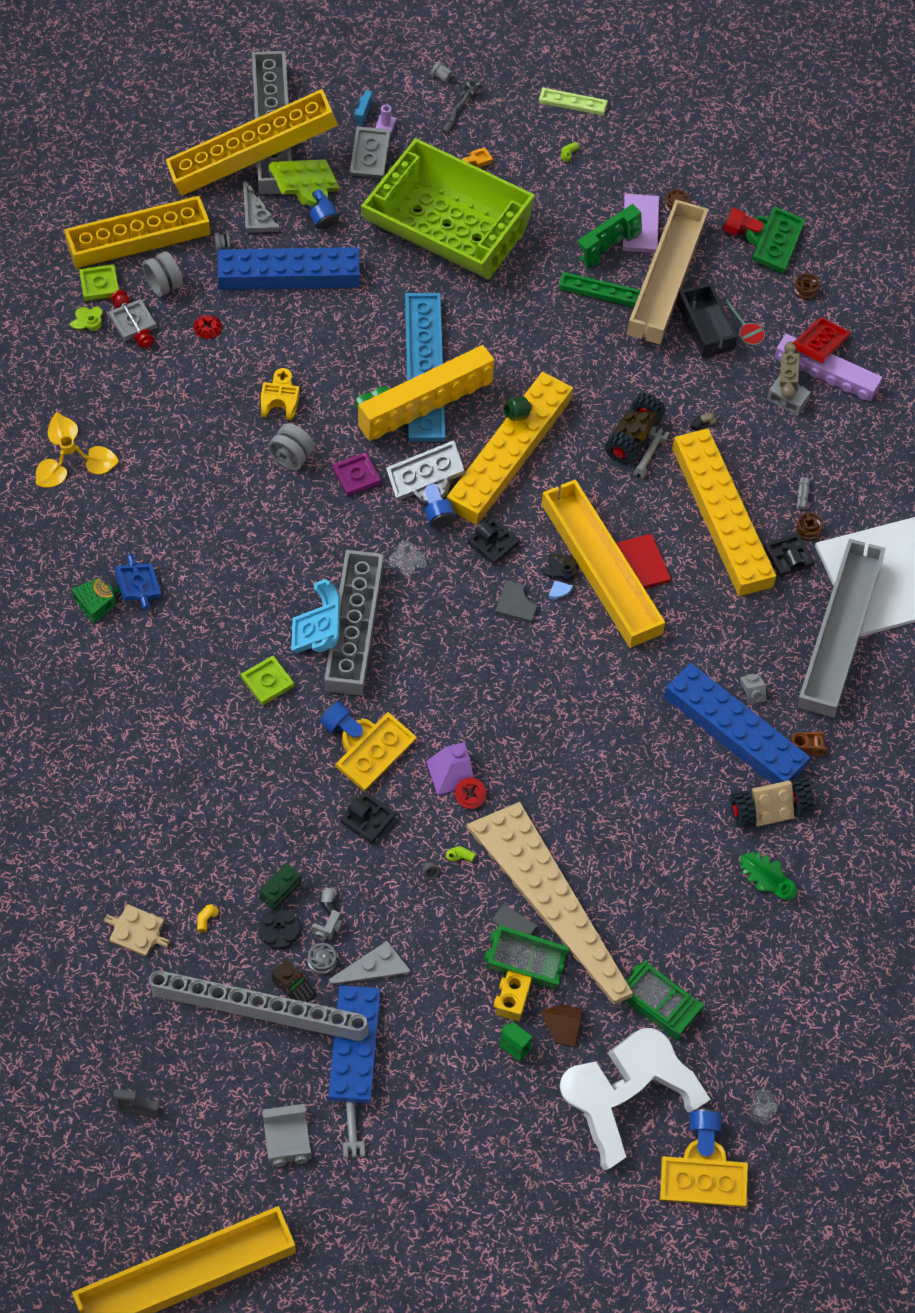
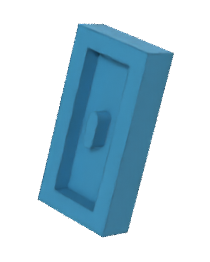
(364, 106)

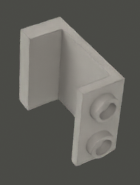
(286, 1135)

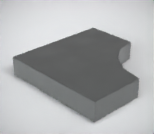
(515, 604)
(509, 918)
(132, 1103)

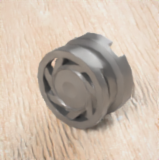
(220, 241)
(321, 959)

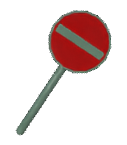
(749, 333)

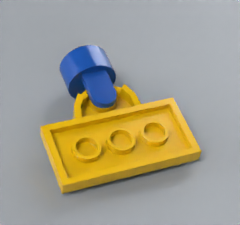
(368, 745)
(703, 1172)

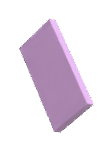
(649, 208)

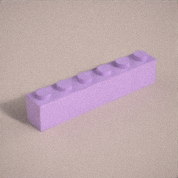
(837, 372)

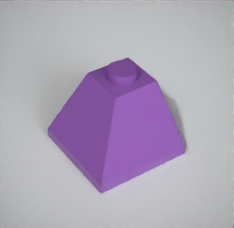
(449, 768)

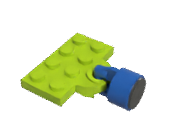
(311, 183)

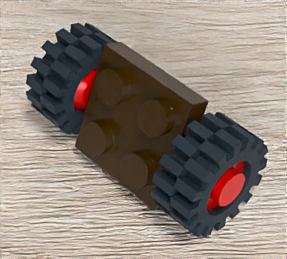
(634, 428)

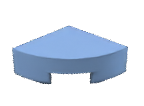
(560, 590)

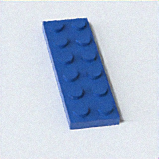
(352, 1059)

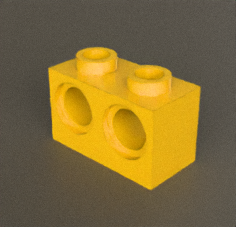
(514, 996)

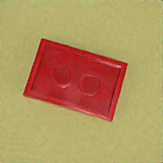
(645, 560)

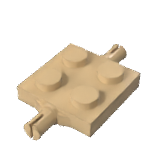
(137, 930)

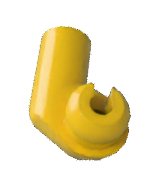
(204, 915)

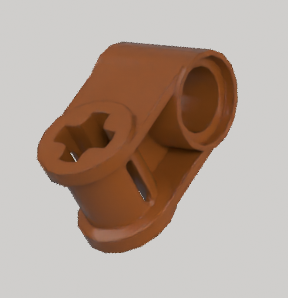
(811, 743)

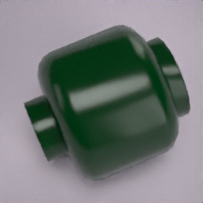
(517, 408)

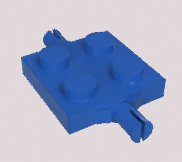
(137, 581)

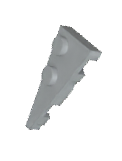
(256, 216)
(376, 964)

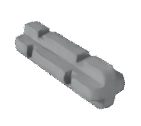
(803, 493)

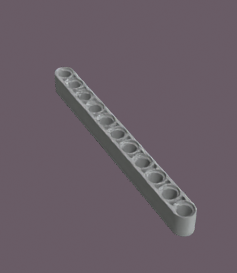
(264, 1012)

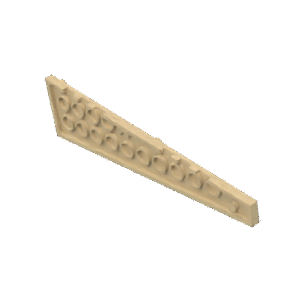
(528, 863)

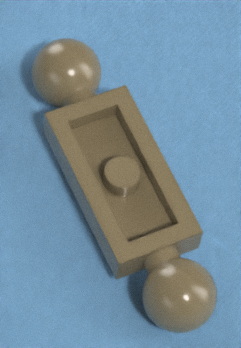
(789, 370)

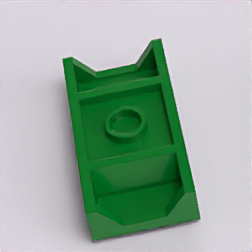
(625, 225)

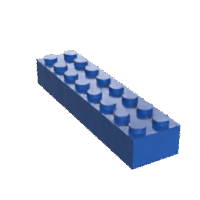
(288, 268)
(735, 726)

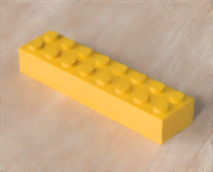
(137, 232)
(425, 393)

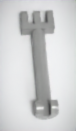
(656, 438)
(352, 1134)

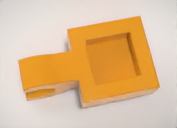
(479, 158)

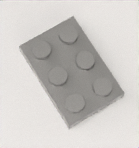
(370, 152)

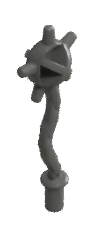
(469, 88)

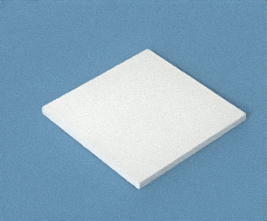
(895, 588)

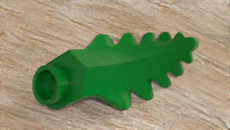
(768, 876)

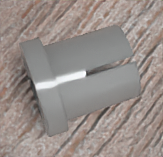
(441, 72)

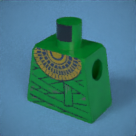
(96, 597)

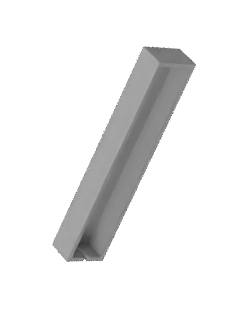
(841, 629)

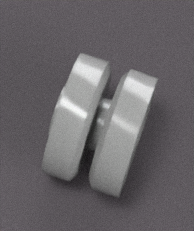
(162, 274)
(291, 446)

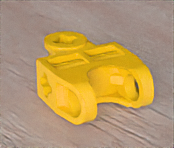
(280, 394)

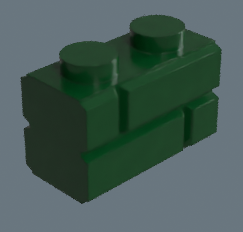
(280, 886)

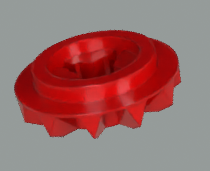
(205, 331)
(468, 784)

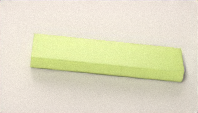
(573, 101)

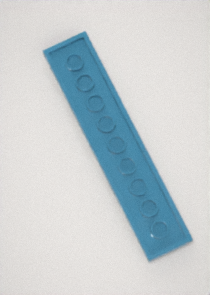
(422, 355)

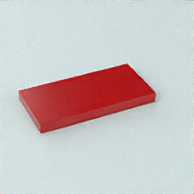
(821, 340)

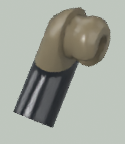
(701, 419)

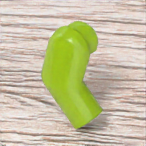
(566, 152)
(460, 853)

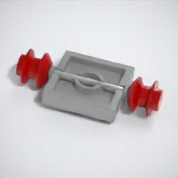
(132, 319)

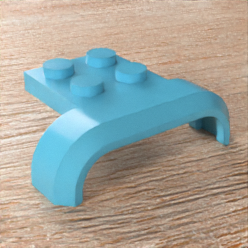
(318, 627)

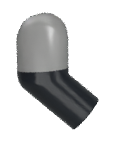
(327, 900)

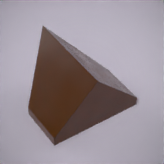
(563, 1023)

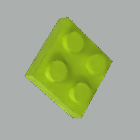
(98, 282)
(267, 680)

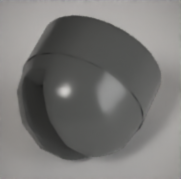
(433, 870)

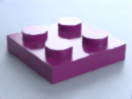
(356, 474)

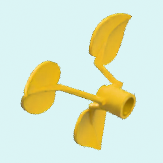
(63, 432)

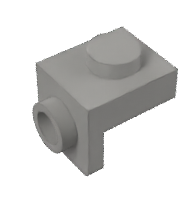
(754, 688)
(333, 925)

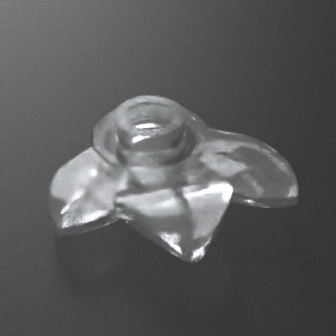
(407, 561)

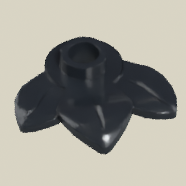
(561, 567)

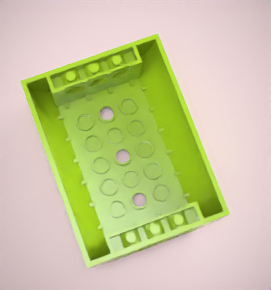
(453, 194)

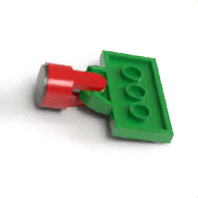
(772, 236)

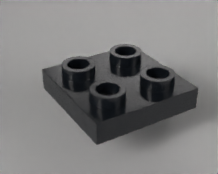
(493, 540)
(788, 554)
(367, 817)

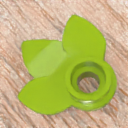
(87, 318)

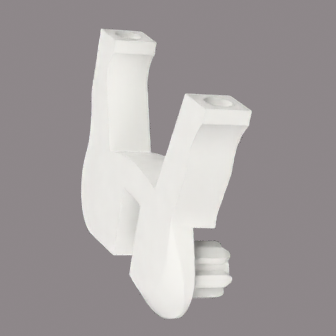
(639, 1059)

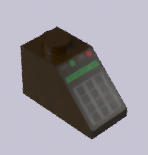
(292, 982)

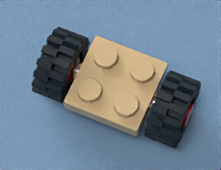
(772, 803)

